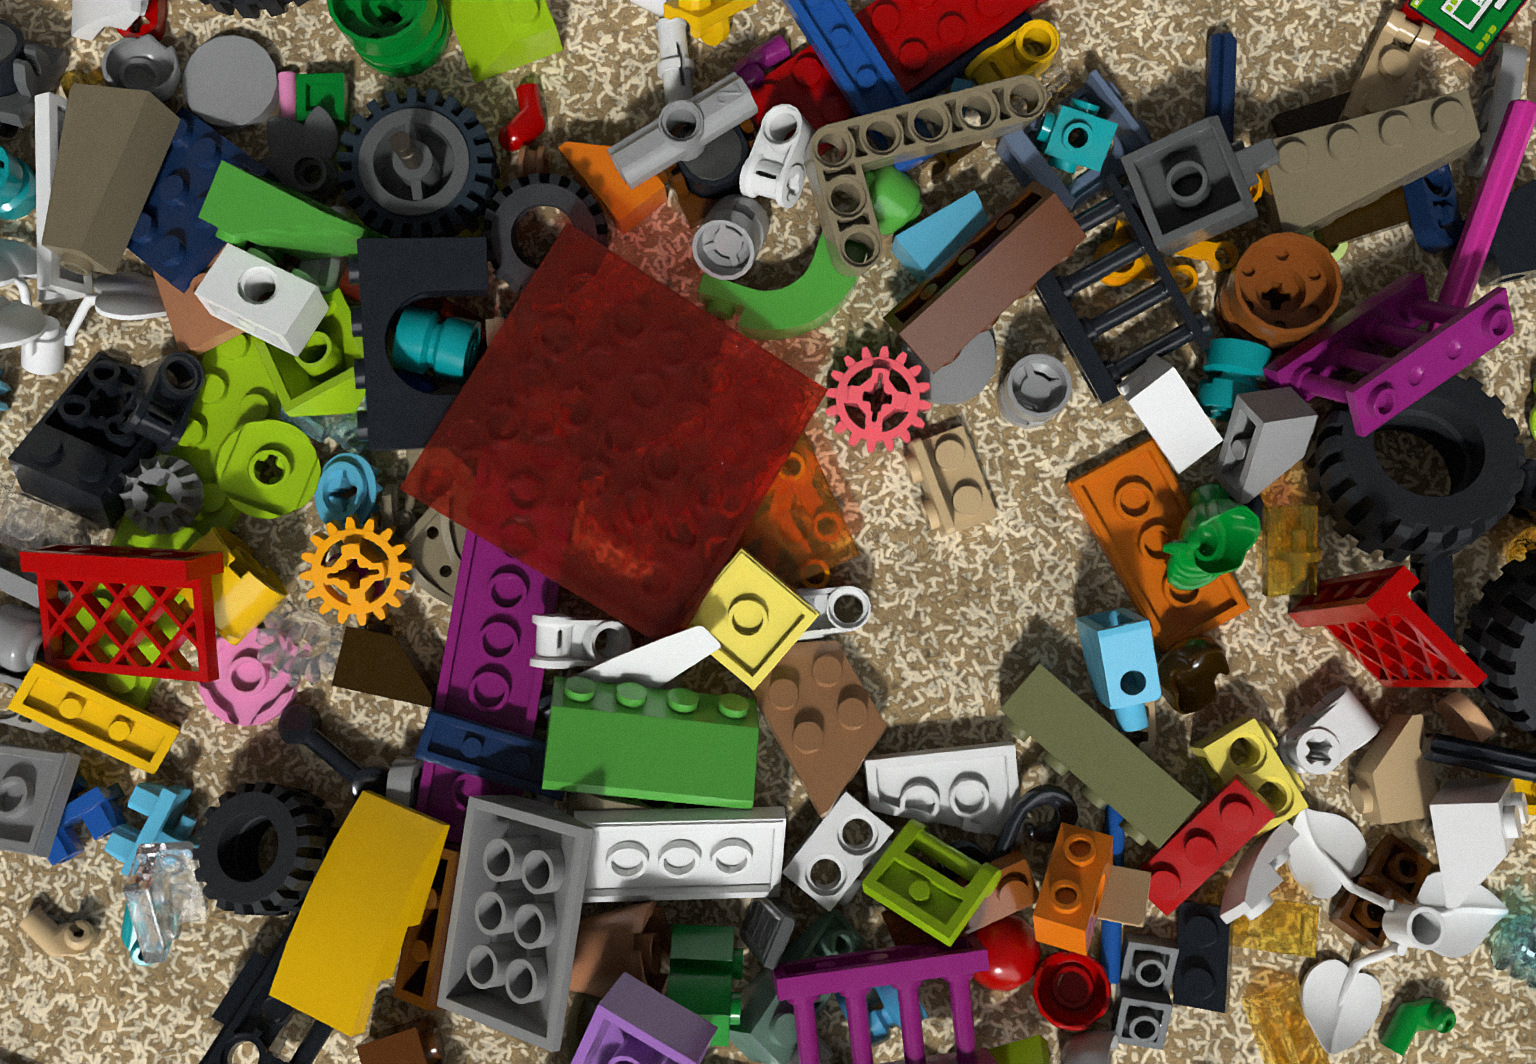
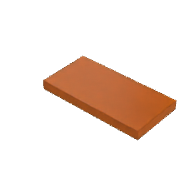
(1132, 512)

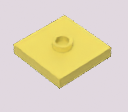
(752, 617)

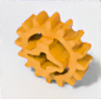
(358, 591)

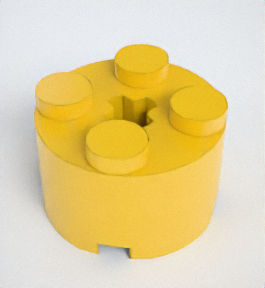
(242, 591)

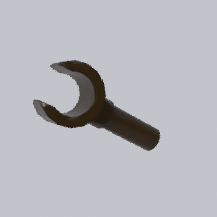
(948, 160)

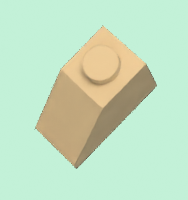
(1393, 776)

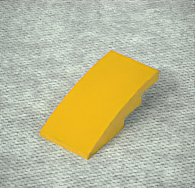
(359, 911)

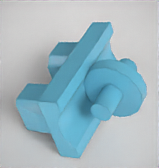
(163, 808)

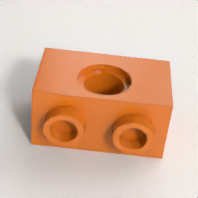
(1073, 888)

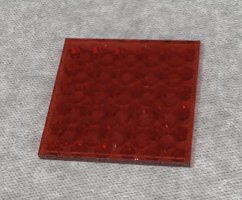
(615, 437)

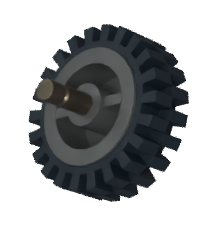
(418, 166)

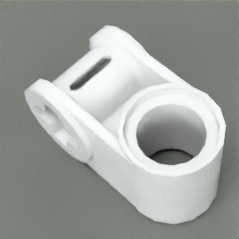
(776, 165)
(824, 601)
(570, 641)
(1332, 728)

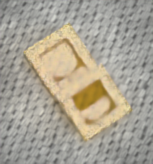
(1282, 928)

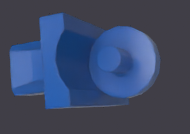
(98, 811)

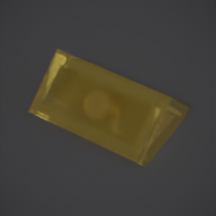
(1281, 1026)

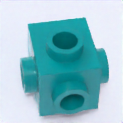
(1092, 139)

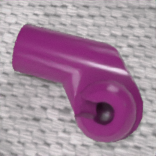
(760, 58)

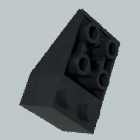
(76, 450)

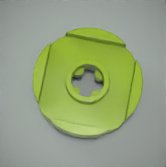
(255, 442)

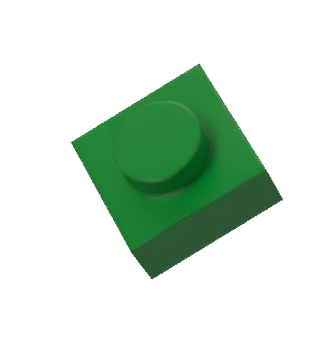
(324, 90)

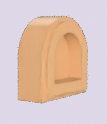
(1465, 717)

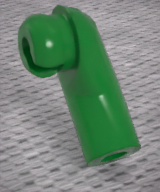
(1414, 1017)

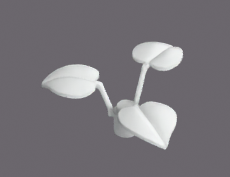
(41, 337)
(1340, 999)

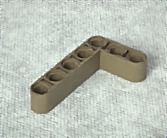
(904, 144)

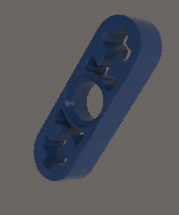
(1434, 213)

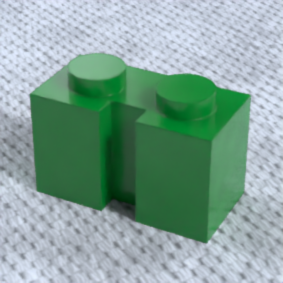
(702, 975)

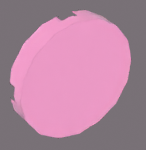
(262, 696)

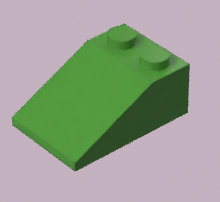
(277, 218)

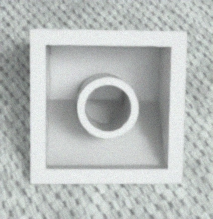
(1474, 830)

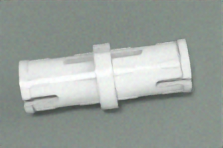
(675, 63)

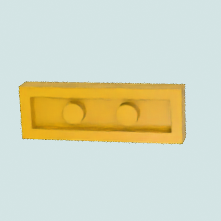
(94, 717)

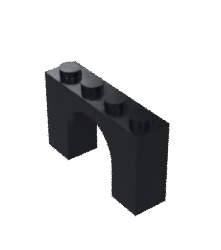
(390, 278)

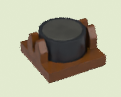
(712, 173)

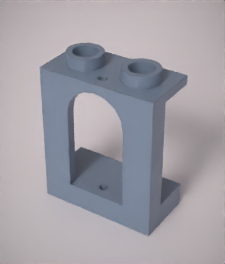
(1025, 162)

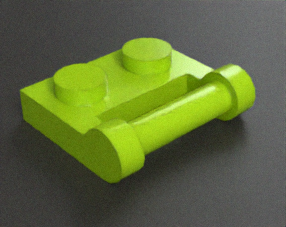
(924, 894)

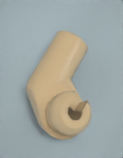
(59, 939)

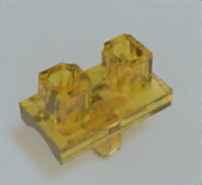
(1290, 550)

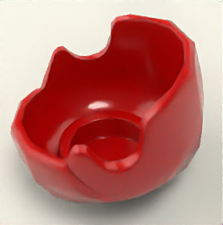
(1011, 953)
(1081, 992)

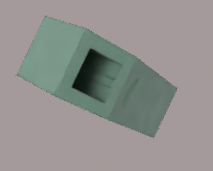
(768, 1024)

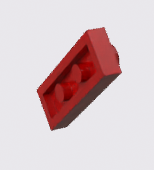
(1205, 842)

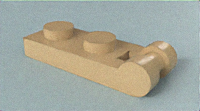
(1387, 68)

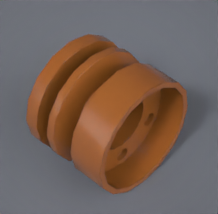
(1297, 278)

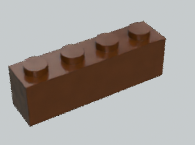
(985, 276)

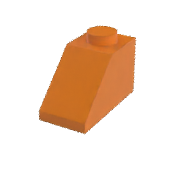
(598, 175)

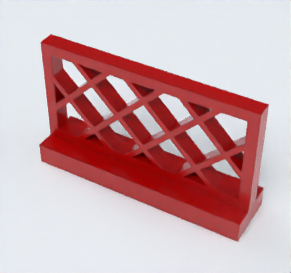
(134, 567)
(1385, 626)

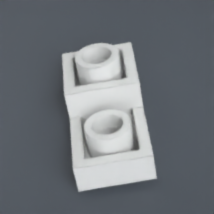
(93, 15)
(1256, 874)

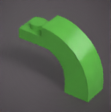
(787, 310)

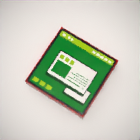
(1464, 26)

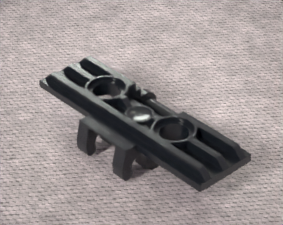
(258, 1018)

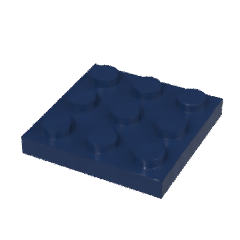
(169, 230)

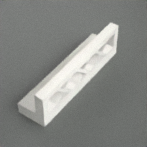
(53, 281)

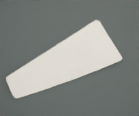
(657, 661)

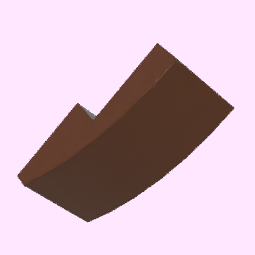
(1390, 871)

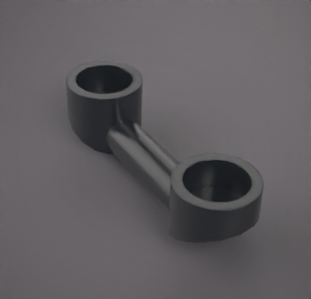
(300, 726)

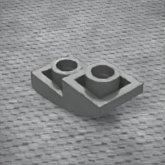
(1142, 996)

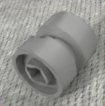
(730, 237)
(1034, 391)

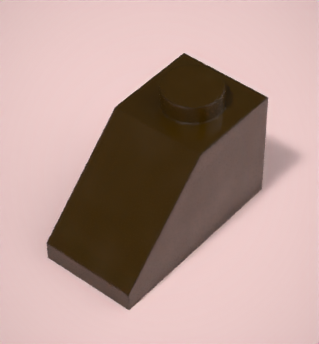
(382, 665)

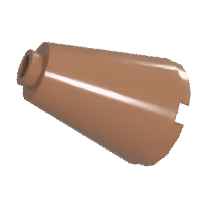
(621, 942)

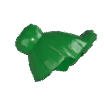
(1211, 538)

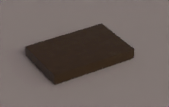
(1377, 217)

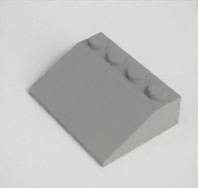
(515, 917)

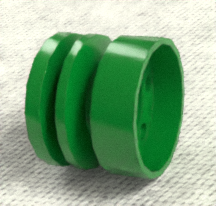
(390, 47)

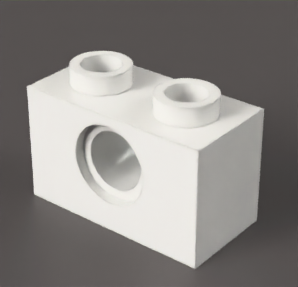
(284, 319)

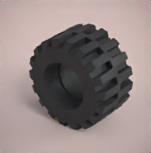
(521, 197)
(232, 841)

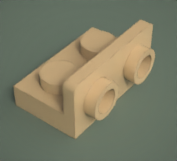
(950, 482)

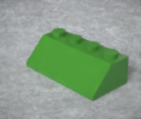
(651, 743)

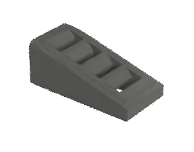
(768, 929)

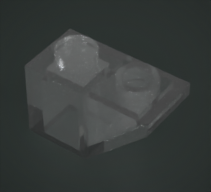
(34, 523)

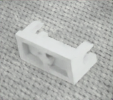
(1169, 412)

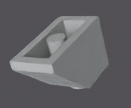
(1263, 440)

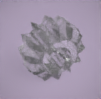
(293, 627)

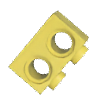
(1258, 767)

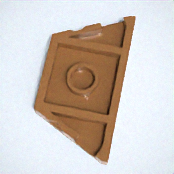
(819, 718)

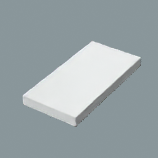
(684, 854)

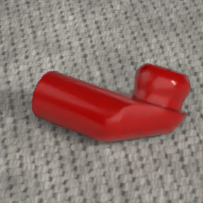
(527, 123)

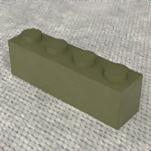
(1099, 755)

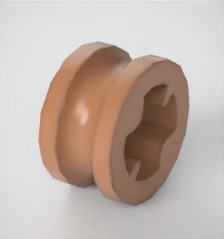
(532, 161)

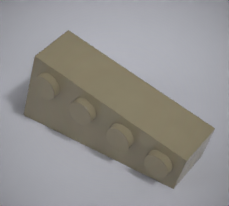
(1363, 158)

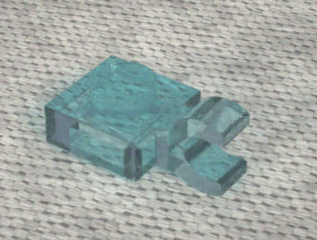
(338, 427)

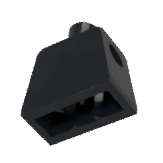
(1514, 243)

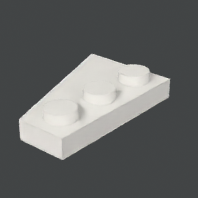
(950, 785)

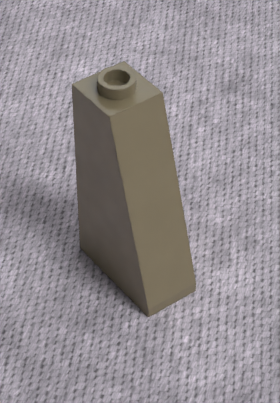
(104, 173)

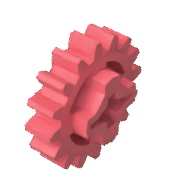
(901, 401)

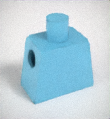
(939, 236)
(1115, 646)

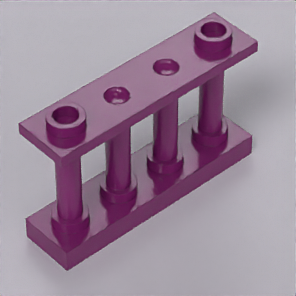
(1386, 321)
(903, 969)

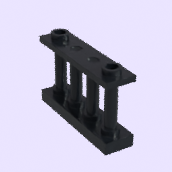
(1082, 333)

